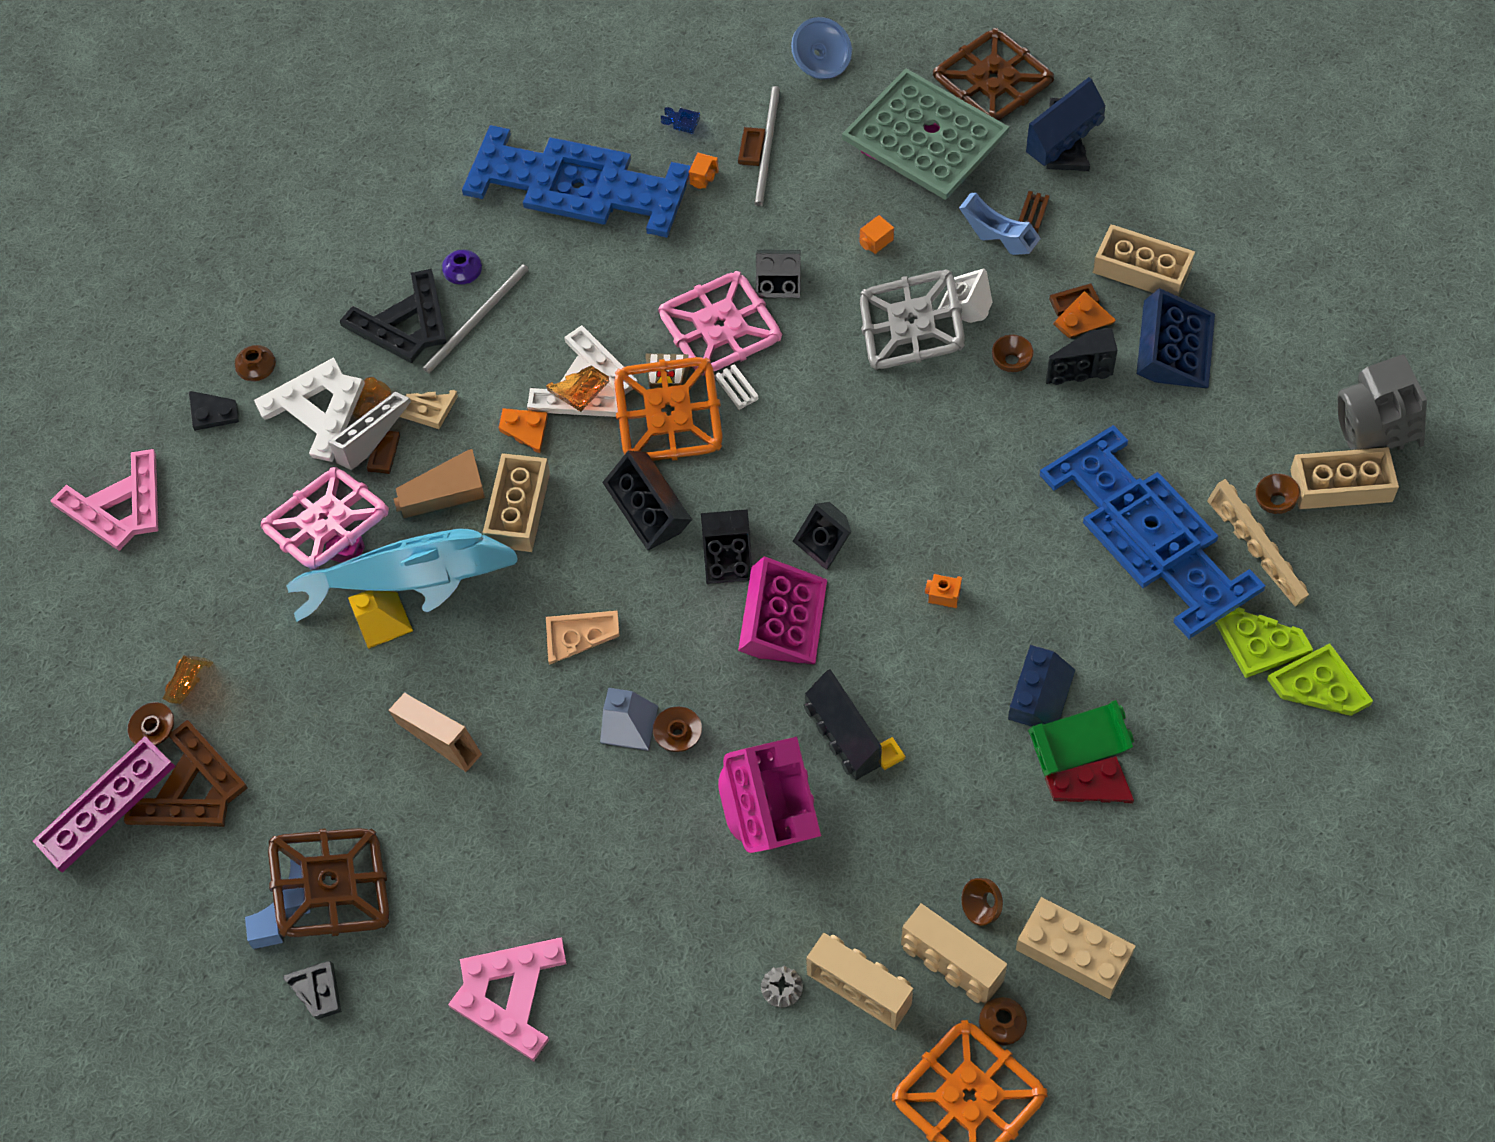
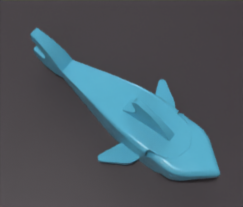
(422, 563)

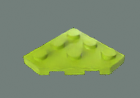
(1261, 642)
(1321, 682)

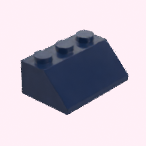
(1041, 688)

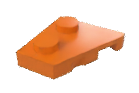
(1082, 317)
(524, 426)

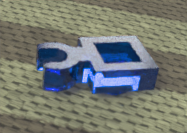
(683, 120)

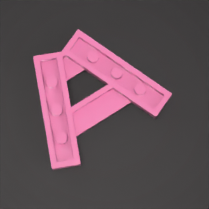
(91, 510)
(509, 1024)

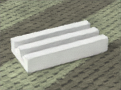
(728, 373)

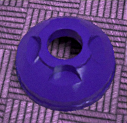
(464, 272)

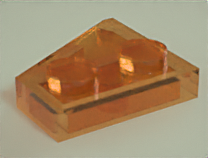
(580, 387)
(184, 678)

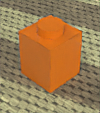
(876, 234)

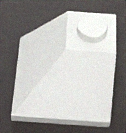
(973, 295)

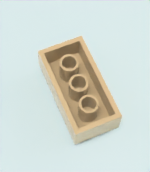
(1143, 261)
(1344, 478)
(517, 501)
(1075, 947)
(953, 954)
(860, 980)

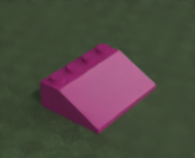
(782, 613)

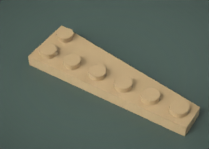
(1230, 507)

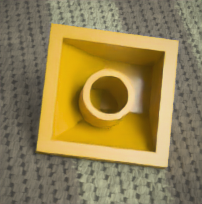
(380, 616)

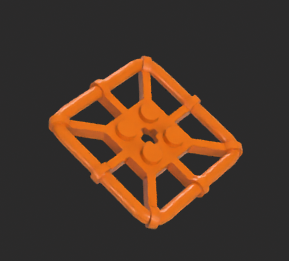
(675, 396)
(969, 1077)

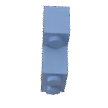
(990, 225)
(262, 926)

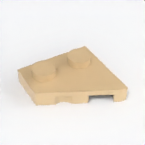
(429, 408)

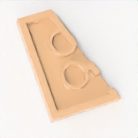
(579, 632)

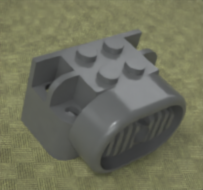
(1383, 407)

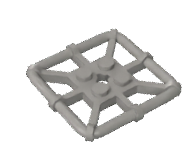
(922, 328)

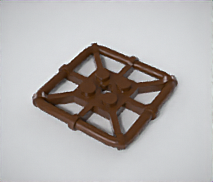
(994, 64)
(317, 893)

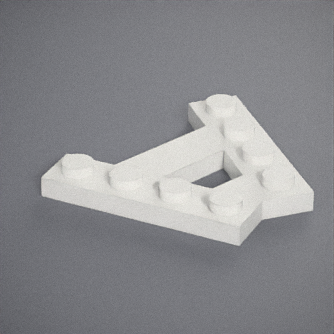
(589, 353)
(294, 395)

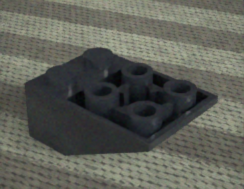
(1084, 358)
(726, 546)

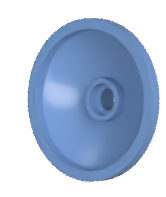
(826, 38)

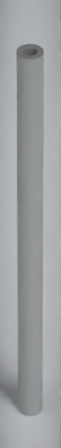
(760, 192)
(475, 319)

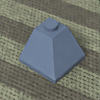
(627, 720)

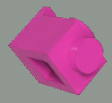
(348, 552)

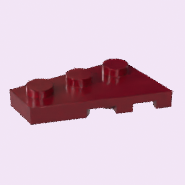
(1091, 782)

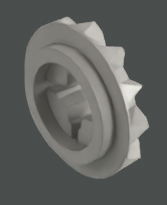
(772, 994)

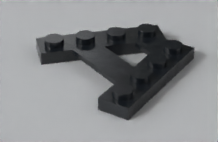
(381, 329)

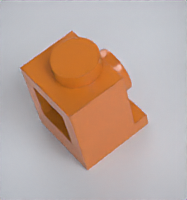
(703, 170)
(944, 590)

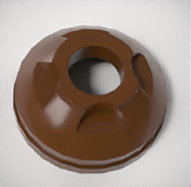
(1012, 345)
(256, 369)
(1277, 485)
(975, 901)
(1003, 1033)

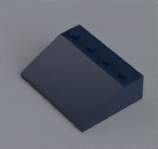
(1175, 341)

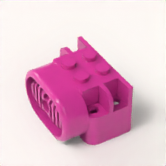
(768, 796)

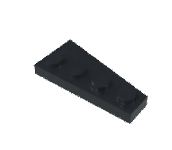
(1070, 159)

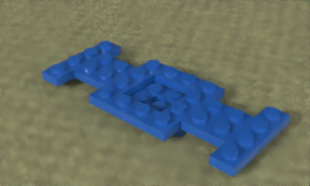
(551, 181)
(1171, 546)

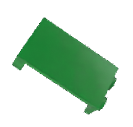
(1081, 738)

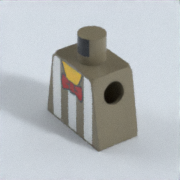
(674, 376)

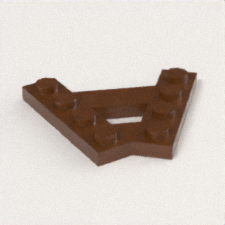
(169, 807)

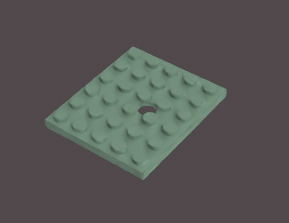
(895, 134)

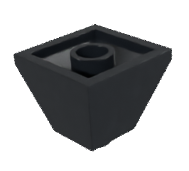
(823, 533)

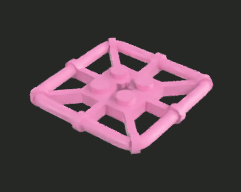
(725, 311)
(312, 521)

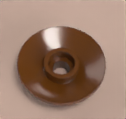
(146, 718)
(677, 719)

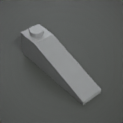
(364, 435)

